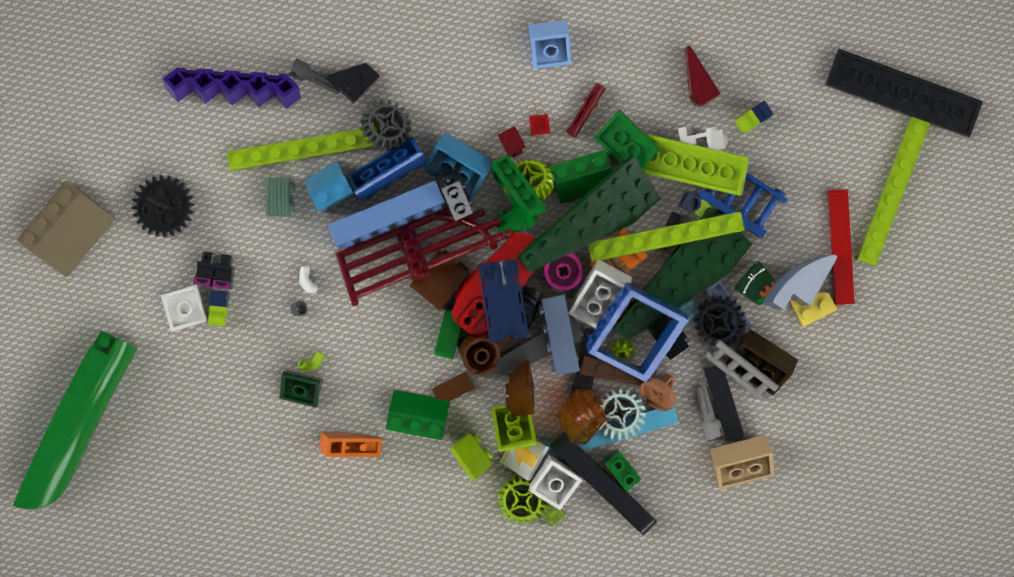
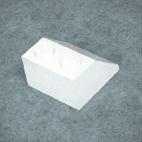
(554, 481)

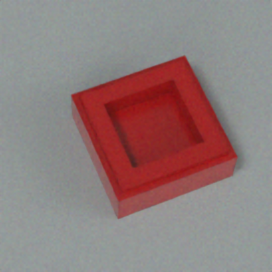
(539, 124)

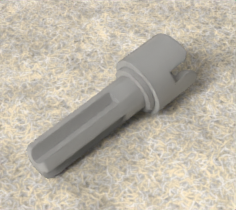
(712, 427)

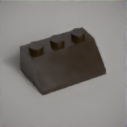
(766, 357)

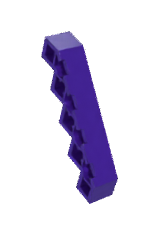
(231, 86)

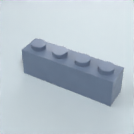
(560, 335)

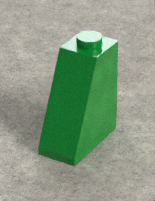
(448, 336)

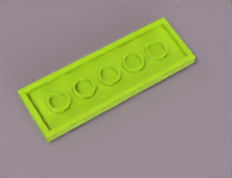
(698, 165)

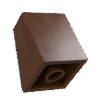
(442, 281)

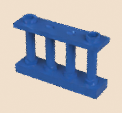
(725, 205)

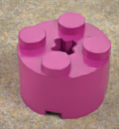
(567, 281)

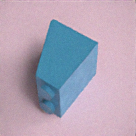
(329, 187)

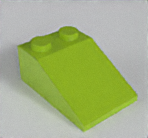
(512, 431)
(471, 455)

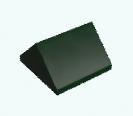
(300, 388)

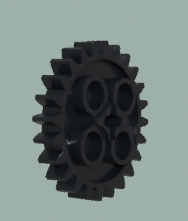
(156, 221)

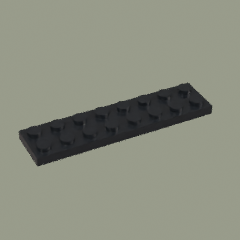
(903, 93)

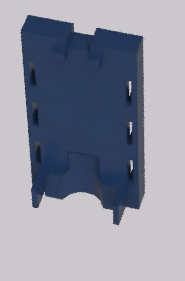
(503, 300)

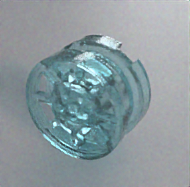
(690, 308)

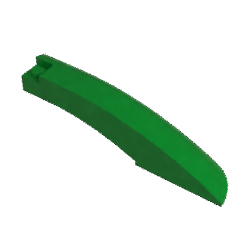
(75, 422)

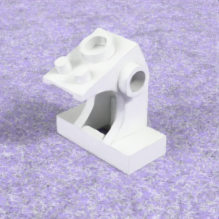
(715, 138)

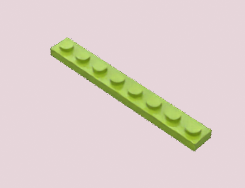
(298, 149)
(893, 191)
(666, 236)

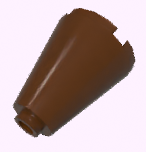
(478, 354)

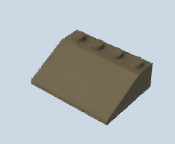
(66, 228)

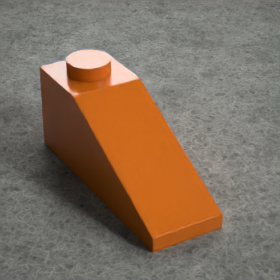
(349, 444)

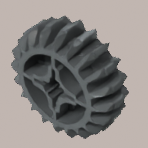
(401, 133)

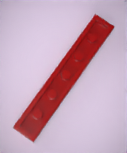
(841, 246)

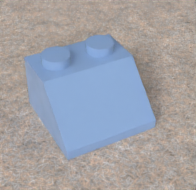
(550, 44)

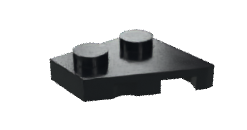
(354, 81)

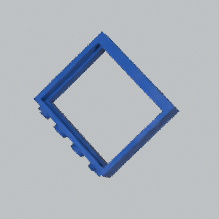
(661, 347)

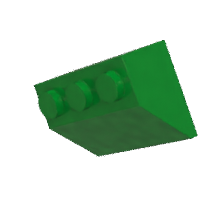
(579, 175)
(417, 415)

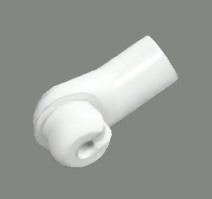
(305, 282)

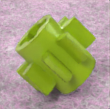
(622, 349)

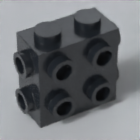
(454, 192)

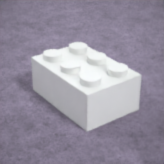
(597, 293)

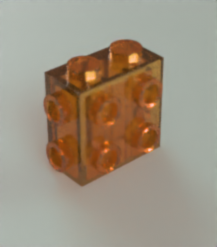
(581, 416)

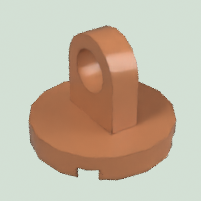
(659, 392)

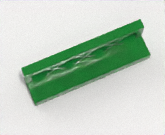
(520, 192)

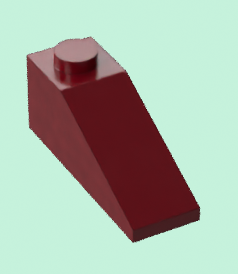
(699, 82)

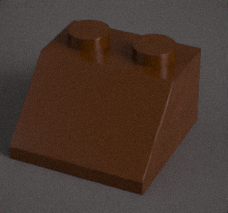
(520, 391)

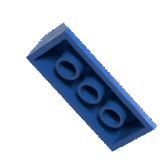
(386, 169)

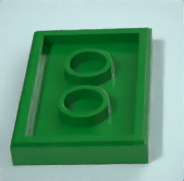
(624, 138)

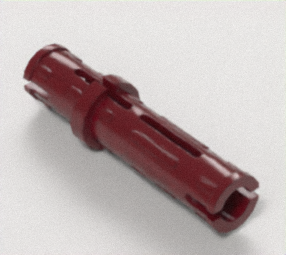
(586, 109)

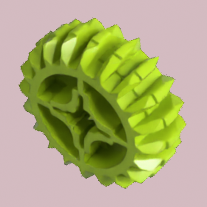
(539, 177)
(509, 510)

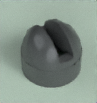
(303, 308)

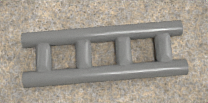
(739, 360)

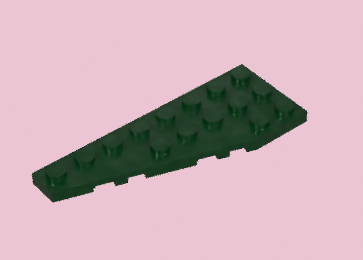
(604, 210)
(684, 275)

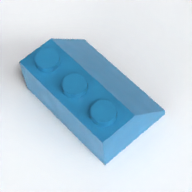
(469, 163)

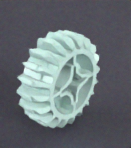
(626, 411)

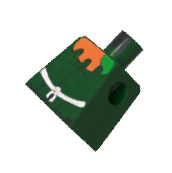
(755, 283)

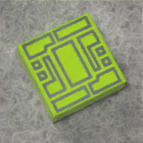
(552, 515)

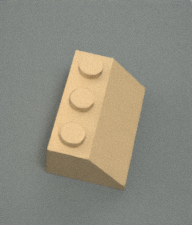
(742, 462)

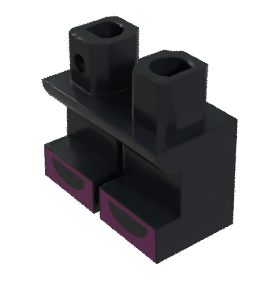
(214, 274)

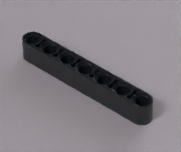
(603, 483)

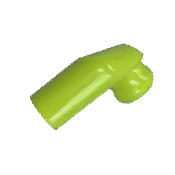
(311, 364)

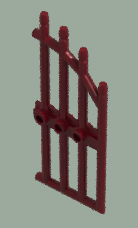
(413, 252)

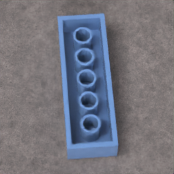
(387, 214)

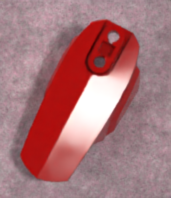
(471, 292)

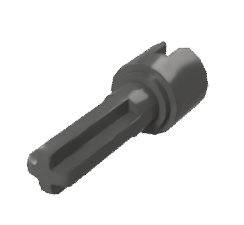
(302, 71)

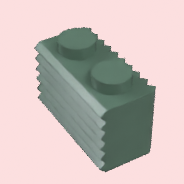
(279, 197)

